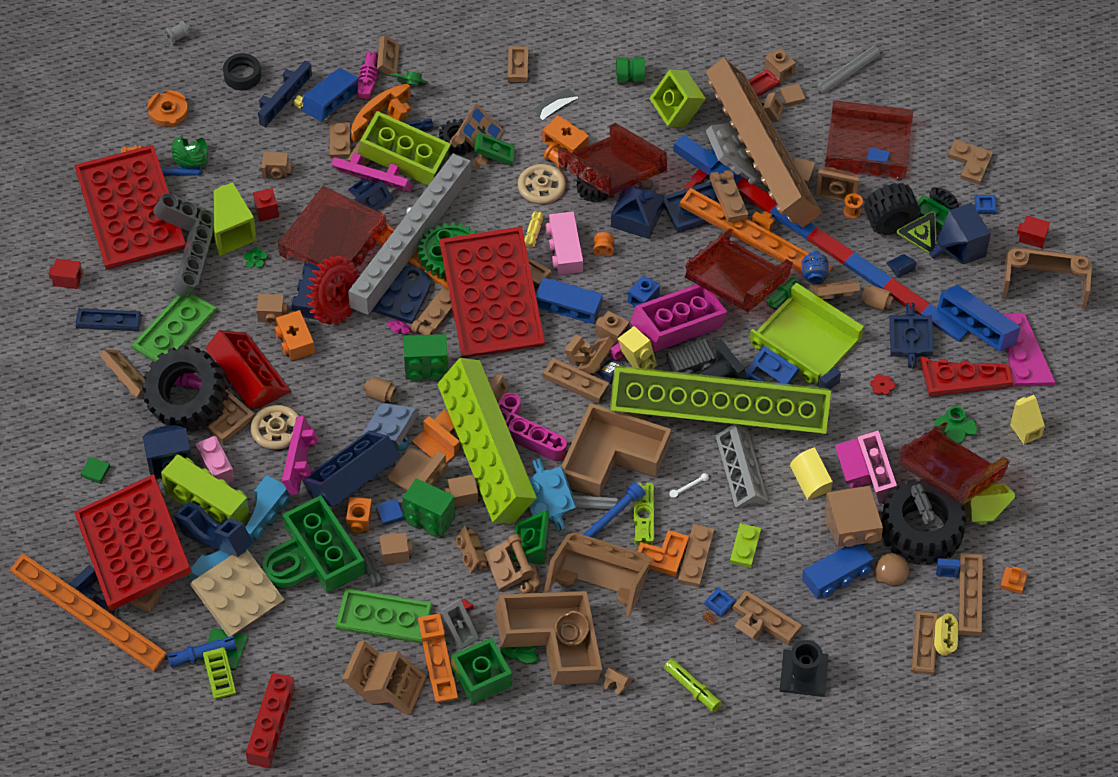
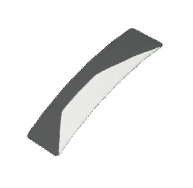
(554, 103)

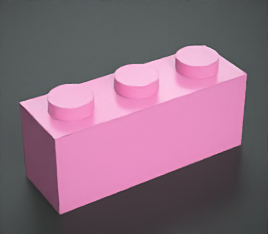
(564, 243)
(877, 465)

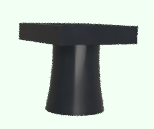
(727, 364)
(804, 669)

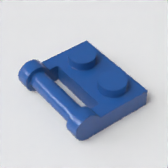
(773, 366)

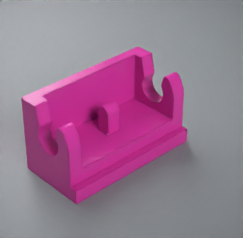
(853, 463)

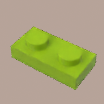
(745, 545)

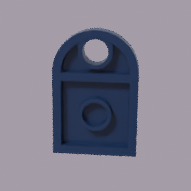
(404, 295)

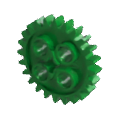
(429, 247)

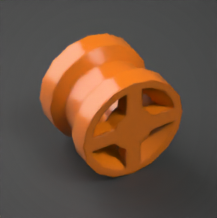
(603, 244)

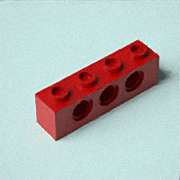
(270, 720)

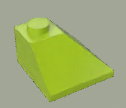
(989, 503)

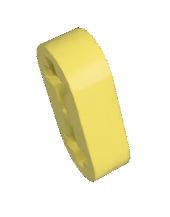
(943, 634)

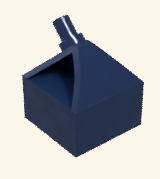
(637, 211)
(963, 235)
(163, 445)

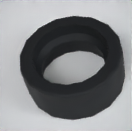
(242, 83)

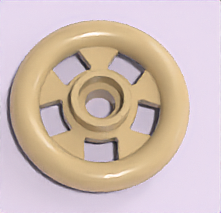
(534, 196)
(276, 420)

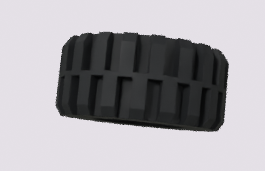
(168, 370)
(919, 544)

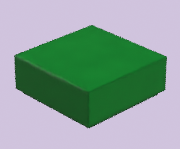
(95, 470)

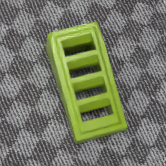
(215, 655)

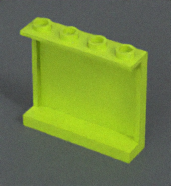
(808, 334)

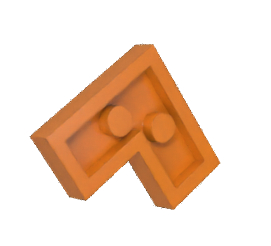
(669, 557)

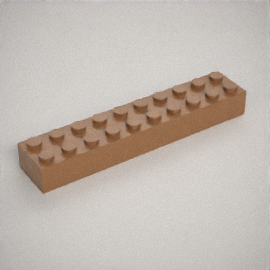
(763, 143)

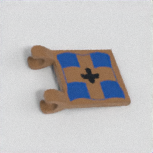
(476, 122)

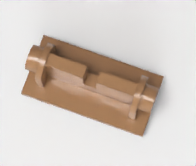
(468, 541)

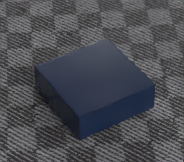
(830, 379)

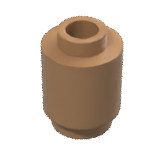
(877, 297)
(380, 389)

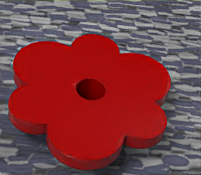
(882, 380)

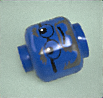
(815, 268)

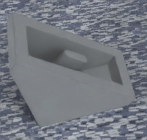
(458, 624)

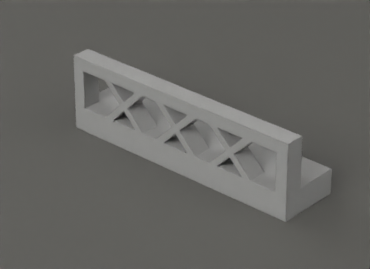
(746, 459)

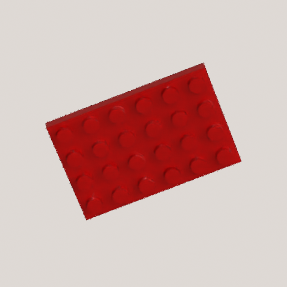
(120, 204)
(491, 292)
(132, 542)

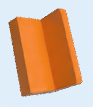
(436, 439)

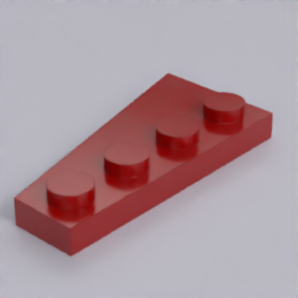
(954, 378)

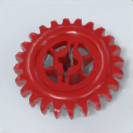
(329, 290)

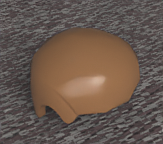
(891, 569)
(571, 628)

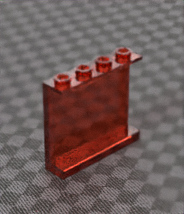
(862, 126)
(615, 161)
(333, 228)
(736, 272)
(950, 465)

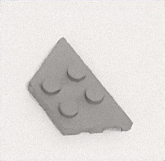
(731, 150)

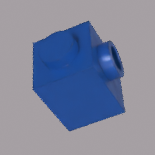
(643, 291)

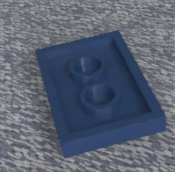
(681, 217)

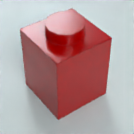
(265, 204)
(1033, 231)
(66, 273)

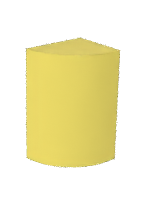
(811, 474)

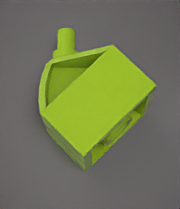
(677, 98)

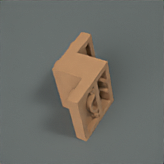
(384, 677)

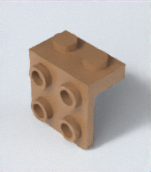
(419, 466)

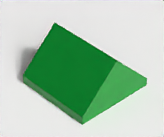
(534, 537)

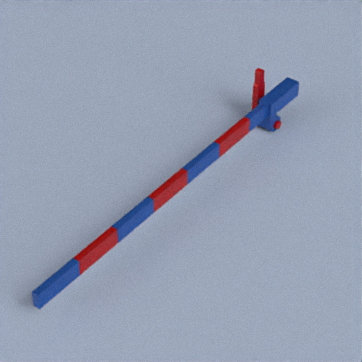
(708, 163)

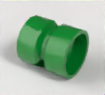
(630, 69)

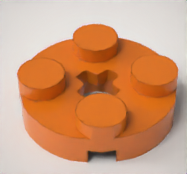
(171, 117)

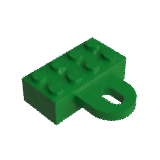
(316, 547)

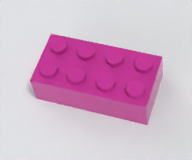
(678, 316)

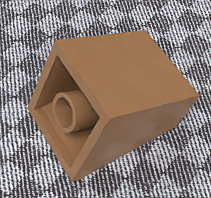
(853, 517)

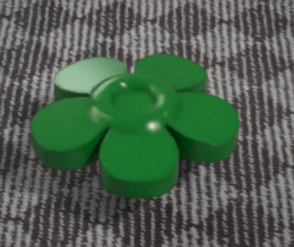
(255, 258)

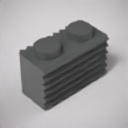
(691, 357)

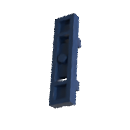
(293, 82)

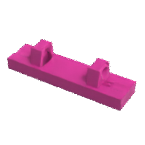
(356, 169)
(296, 464)

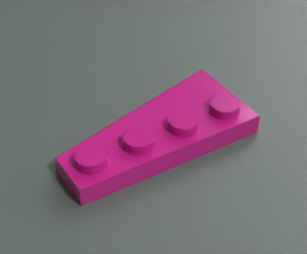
(1026, 358)

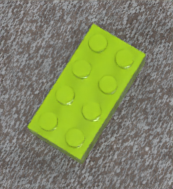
(397, 143)
(191, 484)

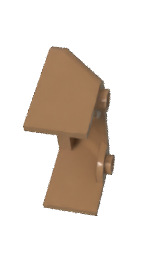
(1048, 261)
(600, 565)

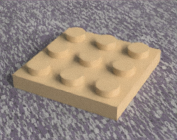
(236, 592)

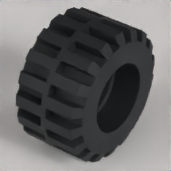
(891, 208)

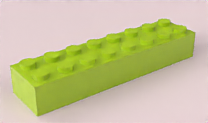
(486, 441)

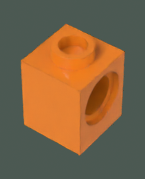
(358, 507)

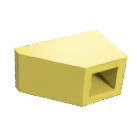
(637, 349)
(1027, 419)

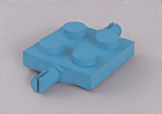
(552, 493)

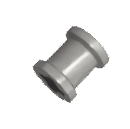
(177, 32)

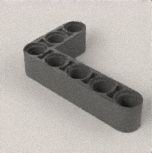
(200, 227)

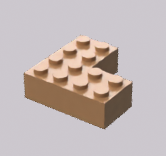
(612, 439)
(530, 622)

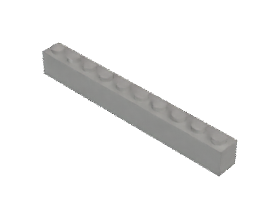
(405, 238)

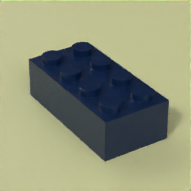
(351, 468)

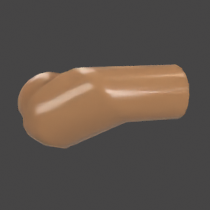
(533, 583)

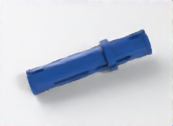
(195, 653)

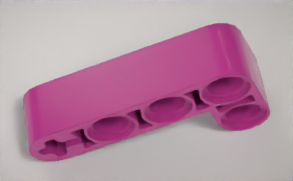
(551, 444)

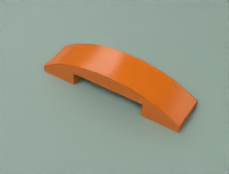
(379, 104)
(437, 658)

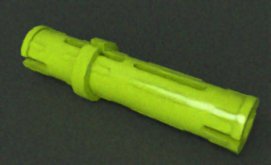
(699, 691)

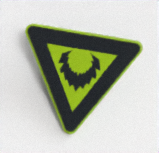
(921, 232)

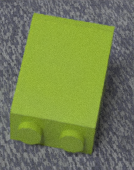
(232, 220)

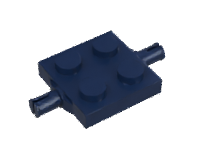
(911, 335)

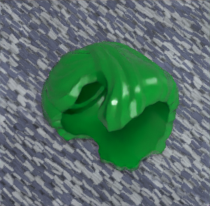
(189, 155)

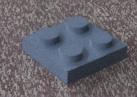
(392, 421)

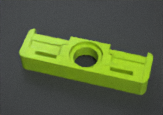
(644, 526)

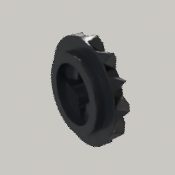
(943, 197)

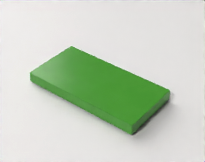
(174, 326)
(382, 615)

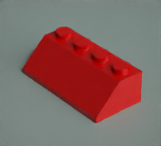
(247, 368)

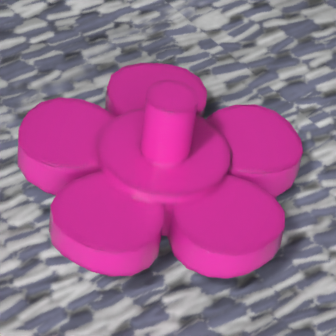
(398, 326)

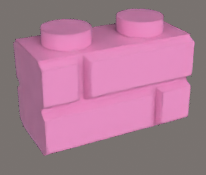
(214, 459)

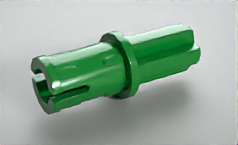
(782, 293)

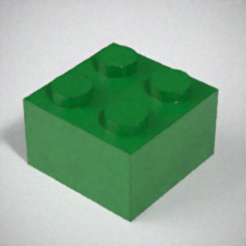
(425, 357)
(428, 508)
(481, 670)

